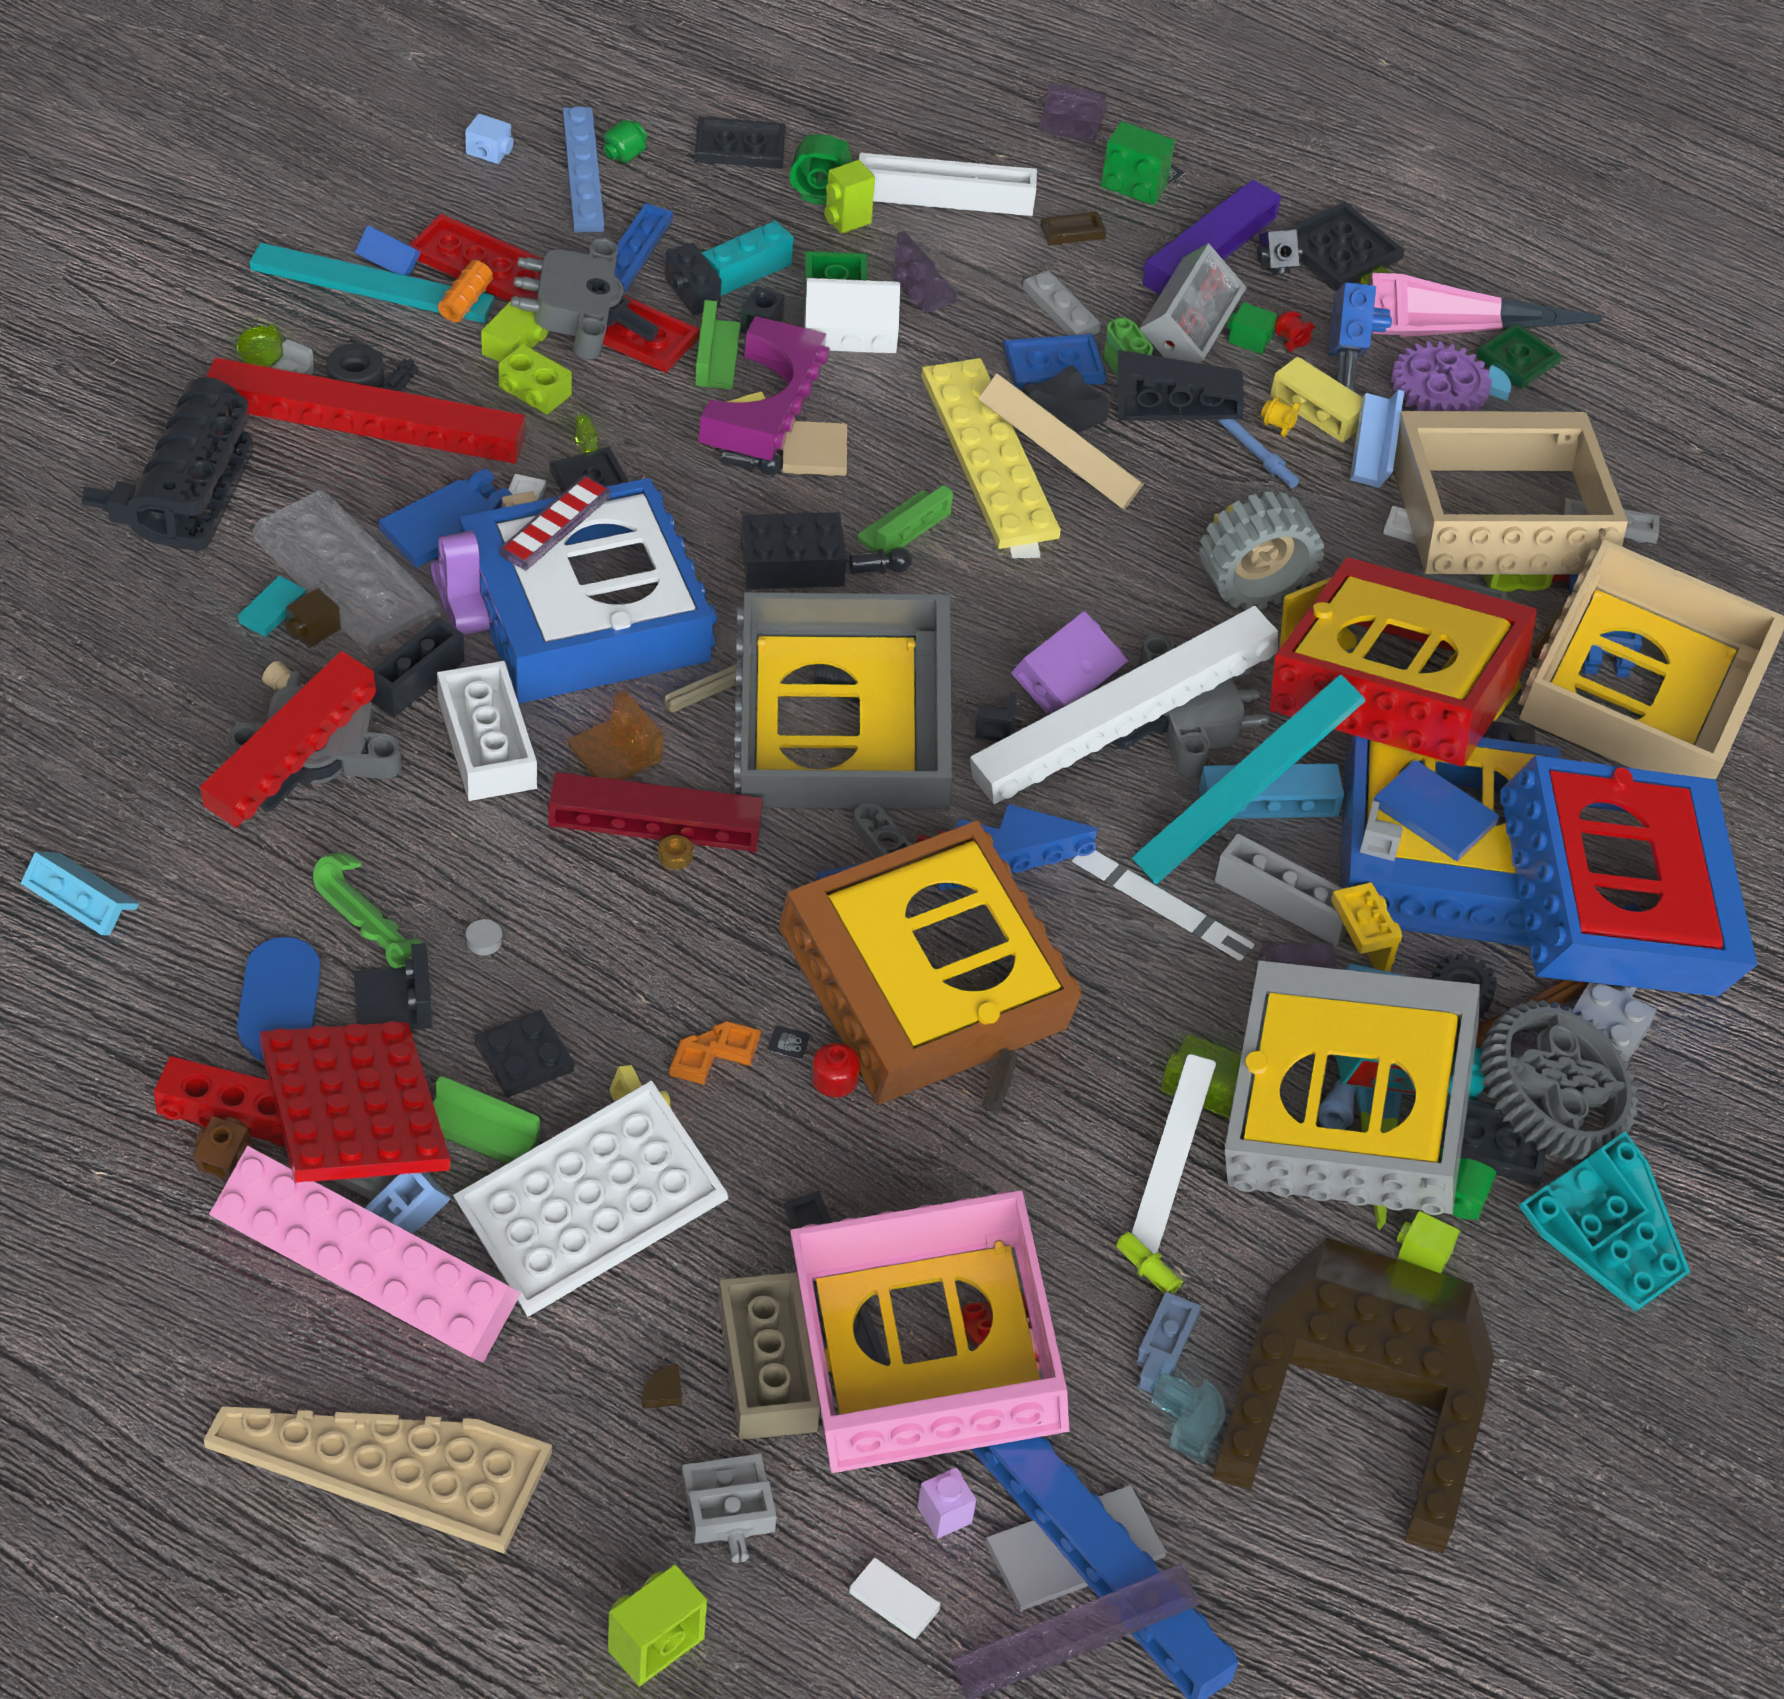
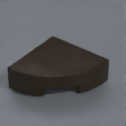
(663, 1388)

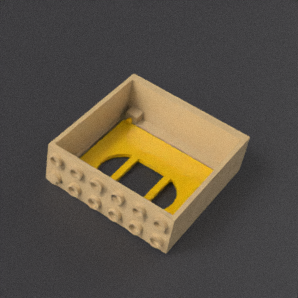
(1698, 634)

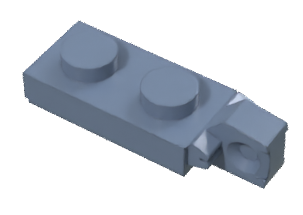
(1166, 1338)

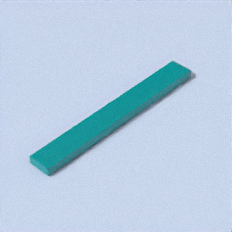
(360, 280)
(1248, 779)

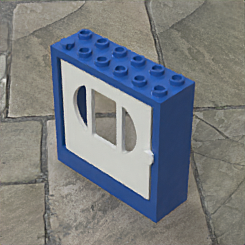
(560, 637)

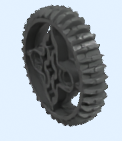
(1557, 1079)

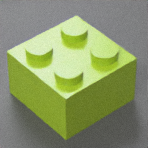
(656, 1624)

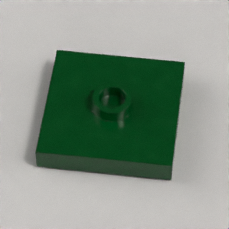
(1519, 355)

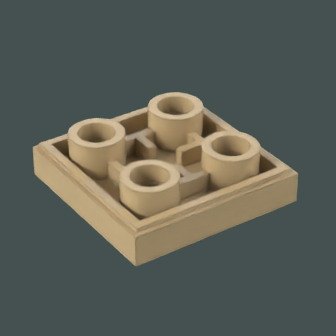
(816, 449)

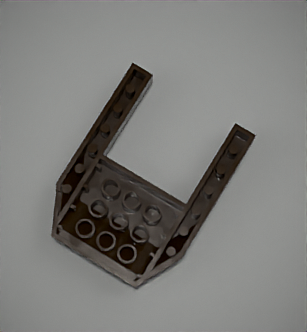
(1382, 1330)

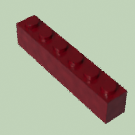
(655, 811)

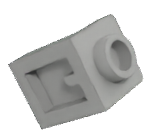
(296, 358)

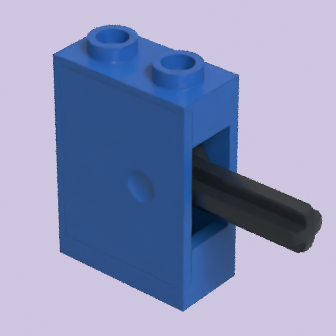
(1352, 325)

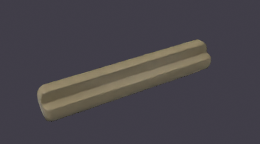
(700, 689)

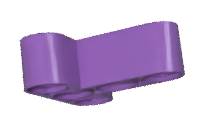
(458, 582)

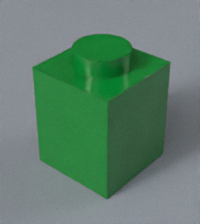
(1251, 328)

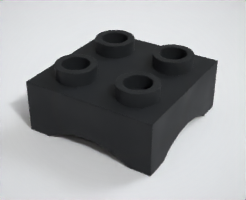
(1070, 400)

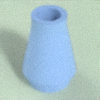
(1338, 1107)

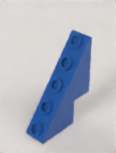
(1036, 839)

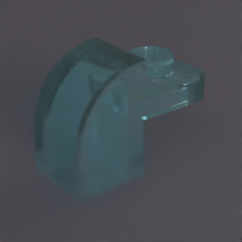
(1198, 1415)

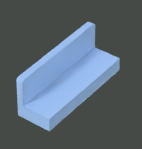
(1376, 439)

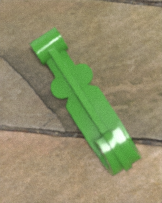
(357, 909)

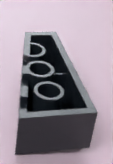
(1176, 389)

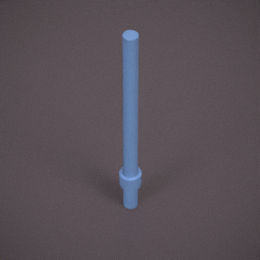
(1271, 462)

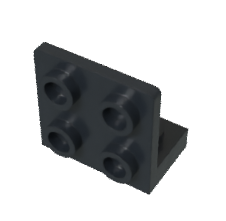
(396, 993)

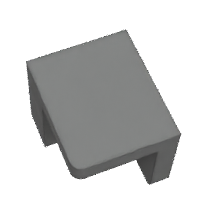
(1380, 837)

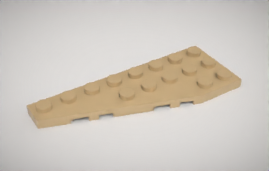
(435, 1472)

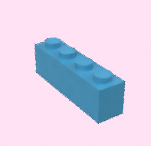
(1297, 793)

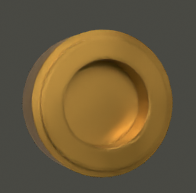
(675, 852)

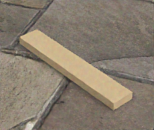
(1061, 441)

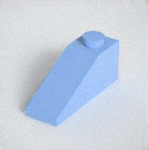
(409, 1201)

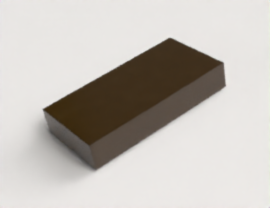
(1073, 228)

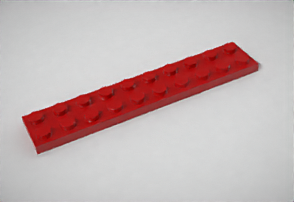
(453, 245)

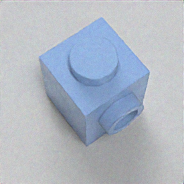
(488, 139)

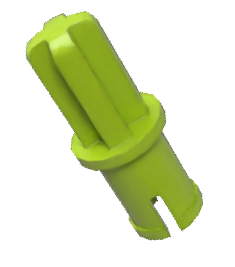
(1149, 1264)

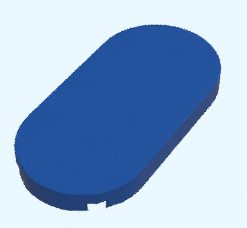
(278, 990)

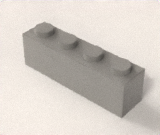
(1281, 888)

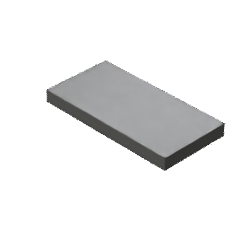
(1040, 1572)

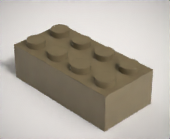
(768, 1356)

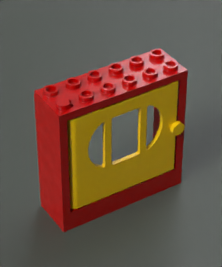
(1402, 706)

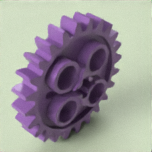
(1441, 379)

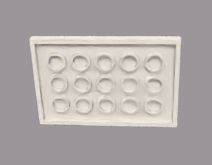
(590, 1197)

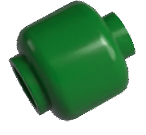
(624, 141)

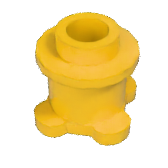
(1280, 415)

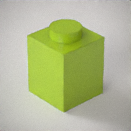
(1427, 1242)

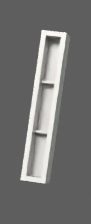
(952, 184)

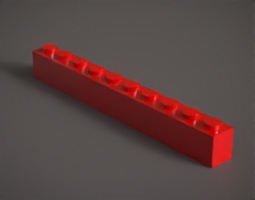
(375, 411)

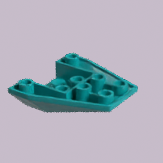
(1612, 1223)

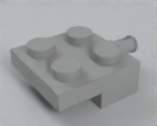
(1618, 1013)
(729, 1501)

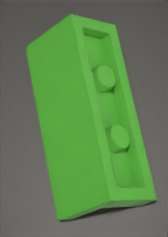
(716, 350)
(908, 520)
(484, 1122)

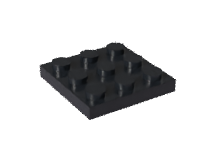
(1344, 245)

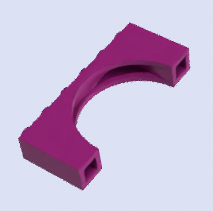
(762, 425)

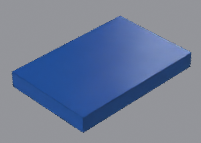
(1045, 357)
(1436, 810)

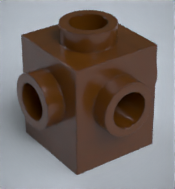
(221, 1146)

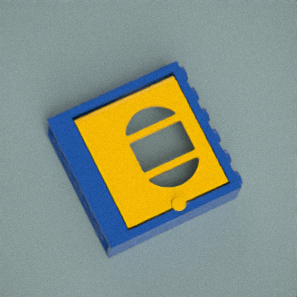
(1424, 885)

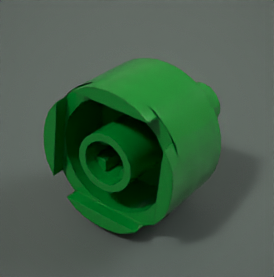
(812, 164)

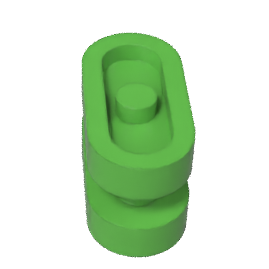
(1124, 336)

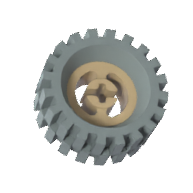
(1261, 550)

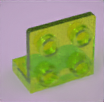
(1224, 1078)

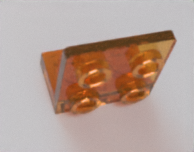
(621, 744)

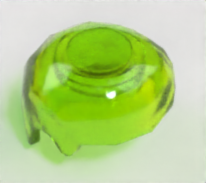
(260, 345)

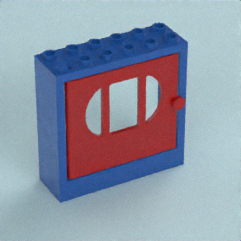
(1698, 929)

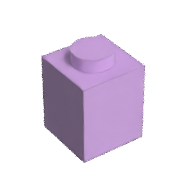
(946, 1503)

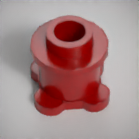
(1294, 330)

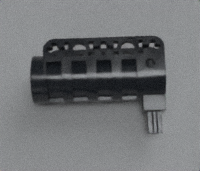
(186, 470)

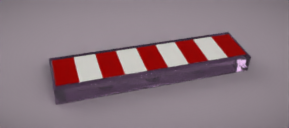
(554, 522)

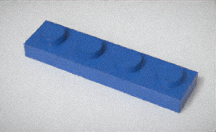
(640, 241)

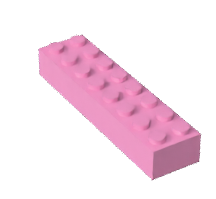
(366, 1254)

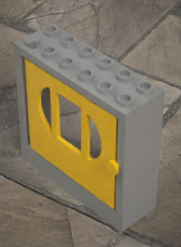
(1360, 1016)

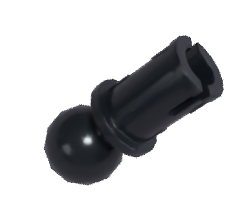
(746, 461)
(897, 560)

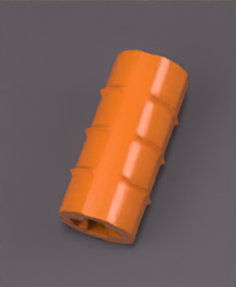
(465, 291)

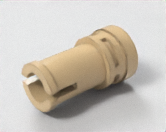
(277, 675)

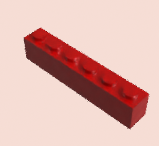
(288, 739)

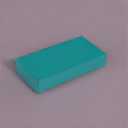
(270, 606)

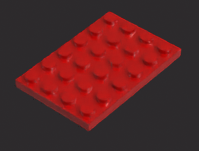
(353, 1102)

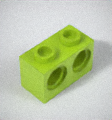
(535, 379)

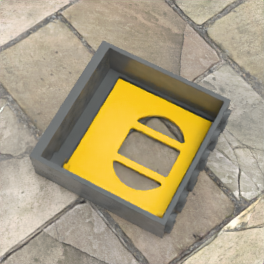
(875, 645)

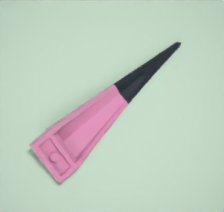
(1434, 309)

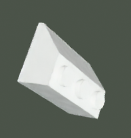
(854, 313)

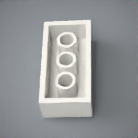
(487, 730)

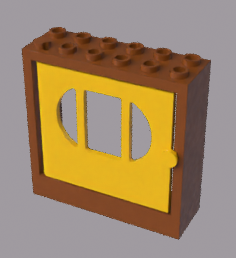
(881, 986)

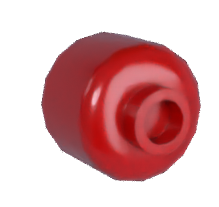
(835, 1070)

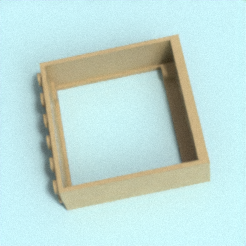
(1505, 443)

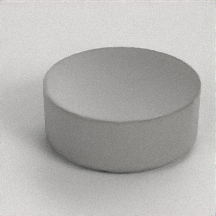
(483, 937)

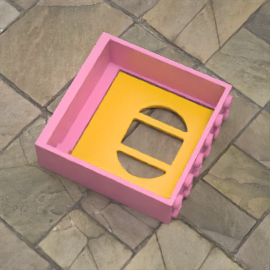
(941, 1402)

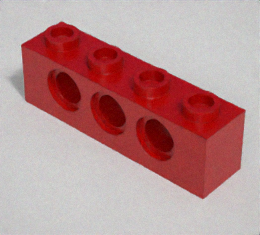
(217, 1091)

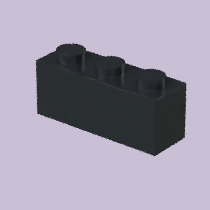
(415, 665)

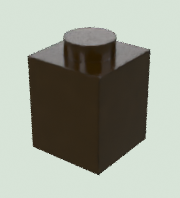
(313, 618)

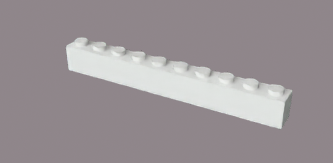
(1124, 705)

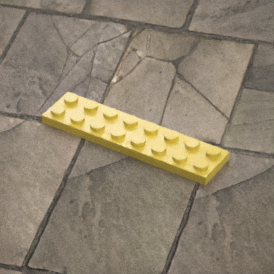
(990, 455)

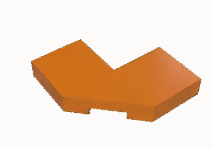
(725, 1041)

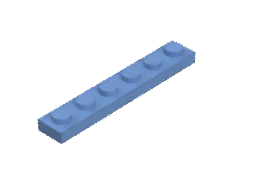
(583, 170)

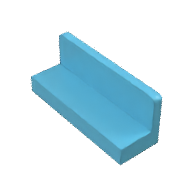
(77, 891)

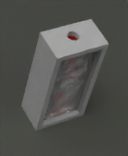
(1193, 306)

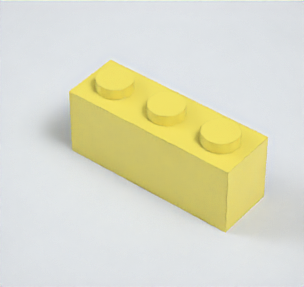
(1321, 398)

